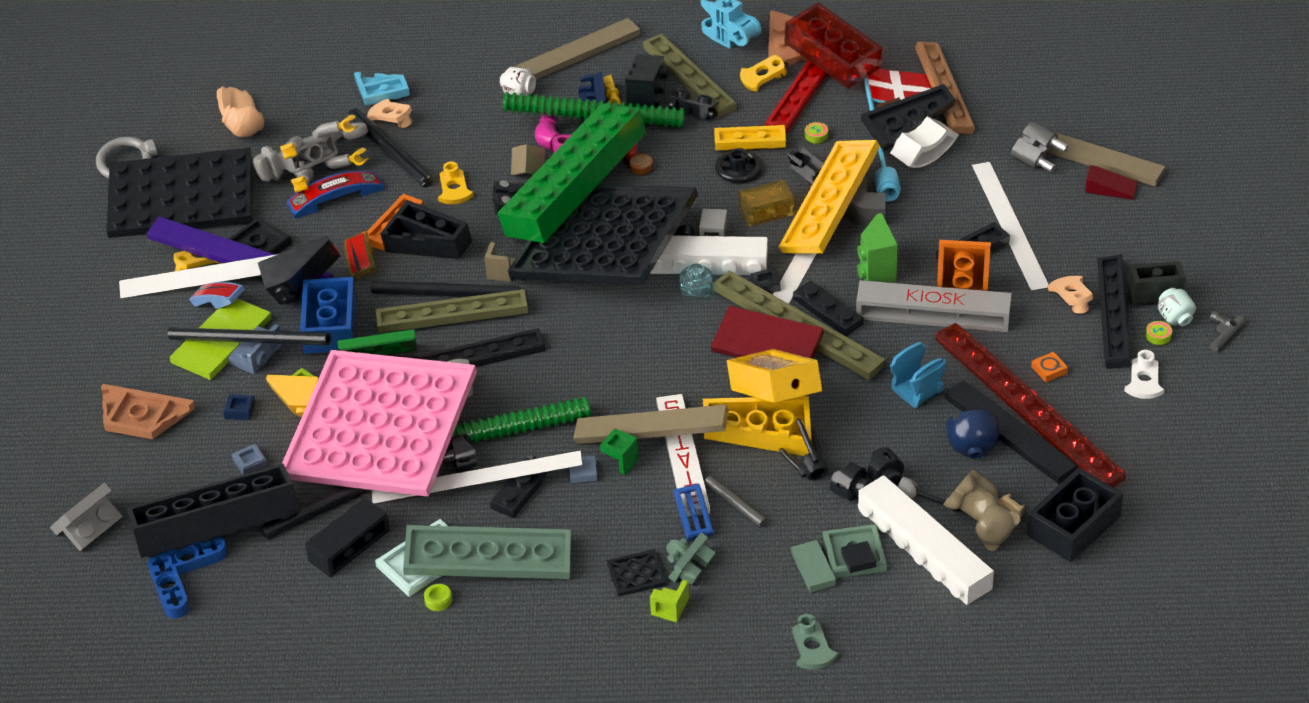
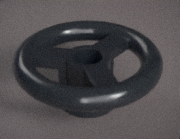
(737, 162)

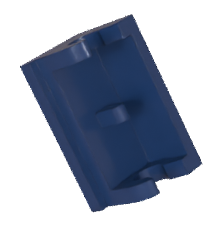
(594, 90)

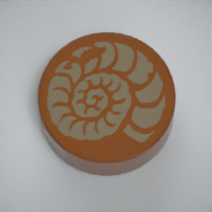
(641, 164)

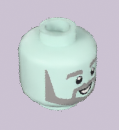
(1176, 307)

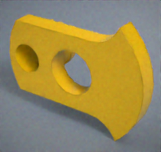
(753, 81)
(450, 176)
(185, 260)

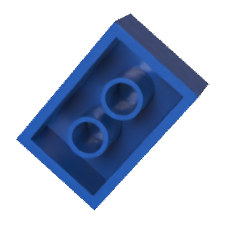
(328, 308)

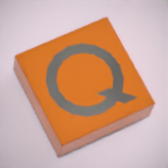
(1049, 367)

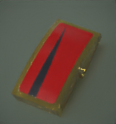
(359, 255)

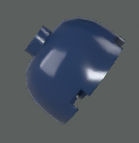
(973, 433)

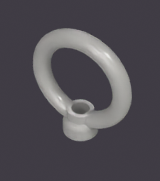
(146, 149)

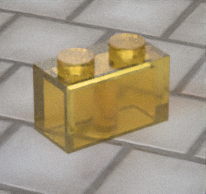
(766, 202)

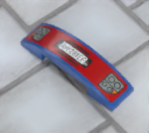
(331, 187)

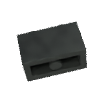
(1149, 281)

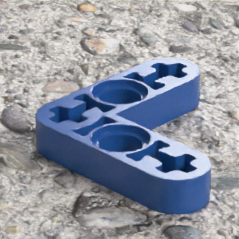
(175, 566)

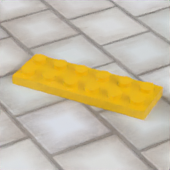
(829, 196)

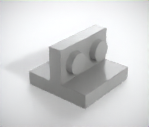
(88, 518)

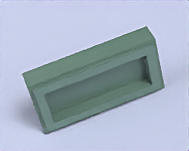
(813, 566)

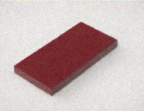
(752, 332)

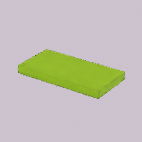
(210, 357)

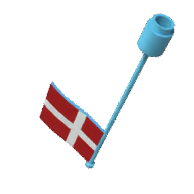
(882, 87)

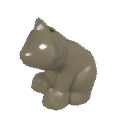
(980, 500)

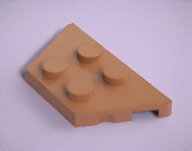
(777, 38)
(141, 412)

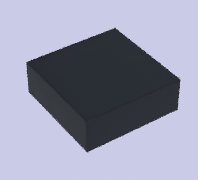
(766, 280)
(858, 557)

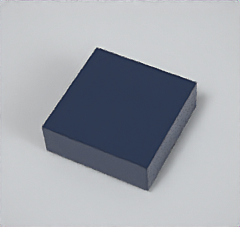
(239, 407)

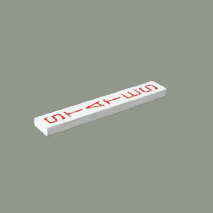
(683, 456)

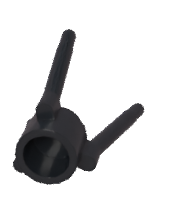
(813, 462)

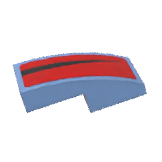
(217, 293)

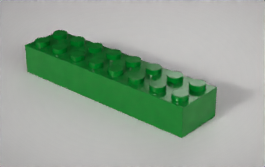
(571, 173)

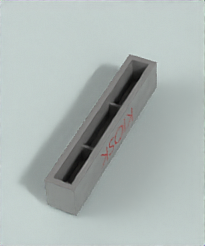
(933, 305)

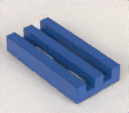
(708, 530)

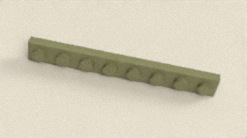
(832, 343)

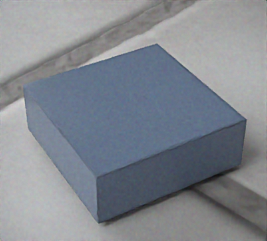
(249, 459)
(584, 472)

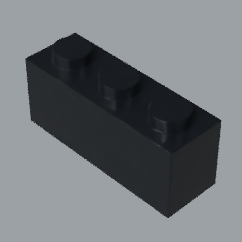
(347, 537)

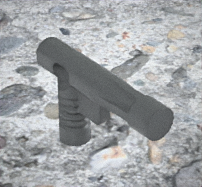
(1226, 327)

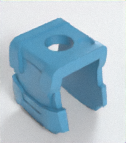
(909, 374)

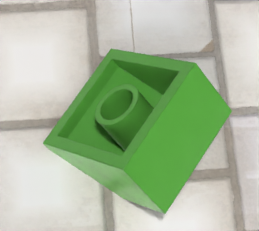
(877, 252)

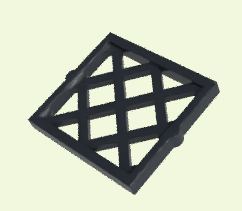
(635, 558)

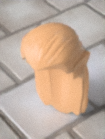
(239, 112)

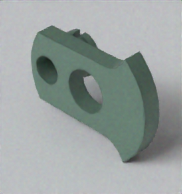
(810, 630)

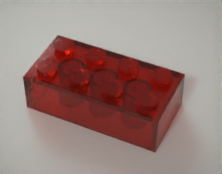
(833, 45)

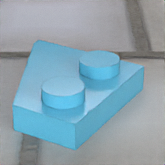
(381, 87)

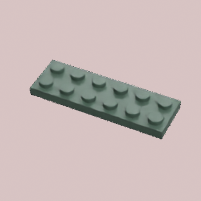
(487, 552)

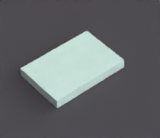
(392, 566)

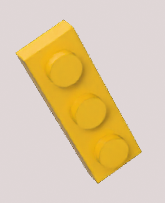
(750, 137)

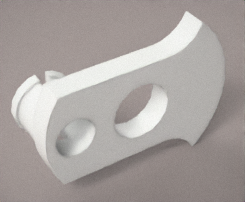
(1148, 366)

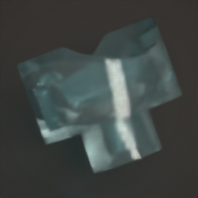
(696, 281)

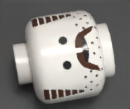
(518, 80)

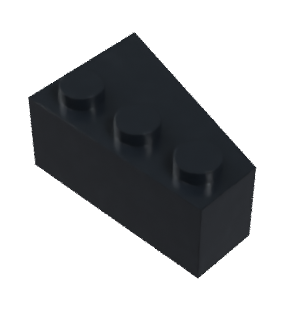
(646, 80)
(425, 232)

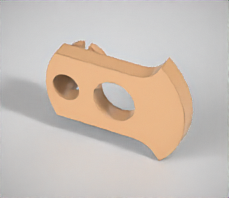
(399, 114)
(1079, 298)

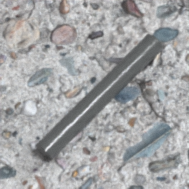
(735, 501)

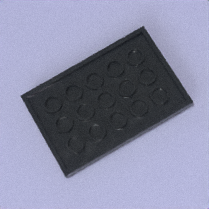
(185, 188)

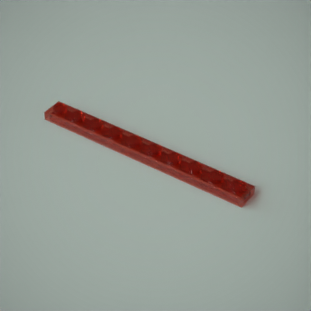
(1029, 405)

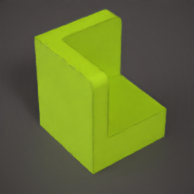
(668, 602)

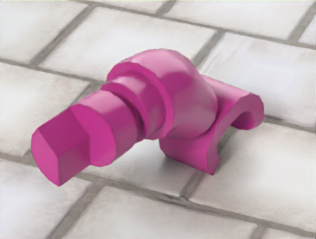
(547, 135)

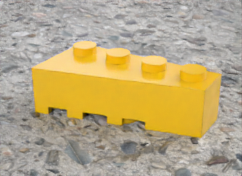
(764, 423)

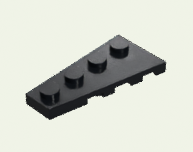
(906, 114)

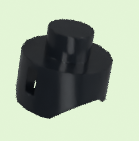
(460, 453)
(879, 465)
(852, 477)

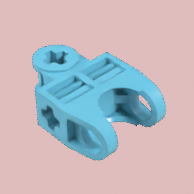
(729, 23)

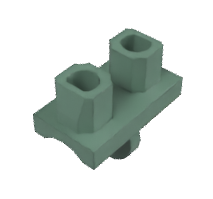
(697, 551)

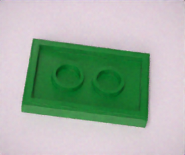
(381, 344)

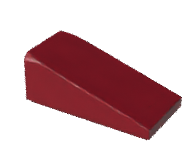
(1108, 183)

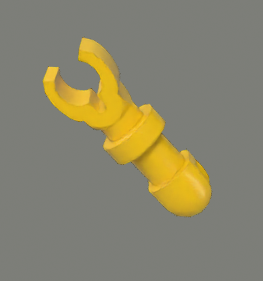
(612, 92)

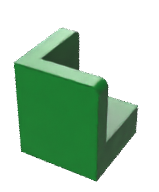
(621, 447)

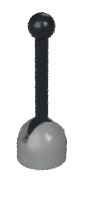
(910, 488)

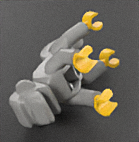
(301, 154)

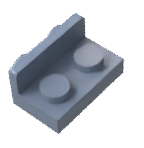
(253, 355)

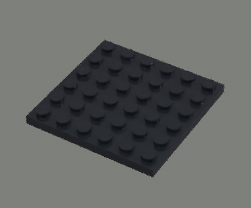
(609, 236)

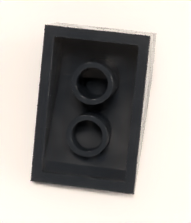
(286, 271)

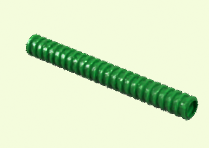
(585, 108)
(524, 420)

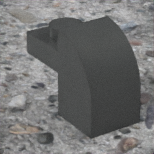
(866, 205)

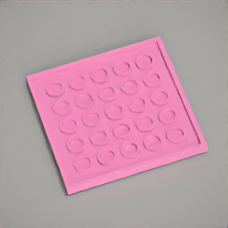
(379, 422)

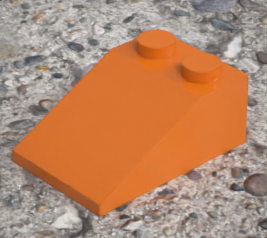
(963, 264)

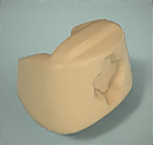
(1012, 505)

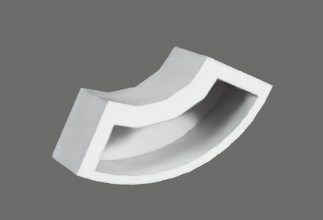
(924, 143)

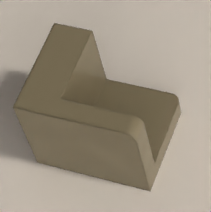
(527, 159)
(496, 265)

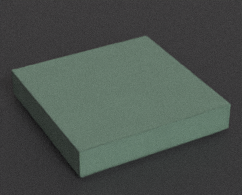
(838, 538)

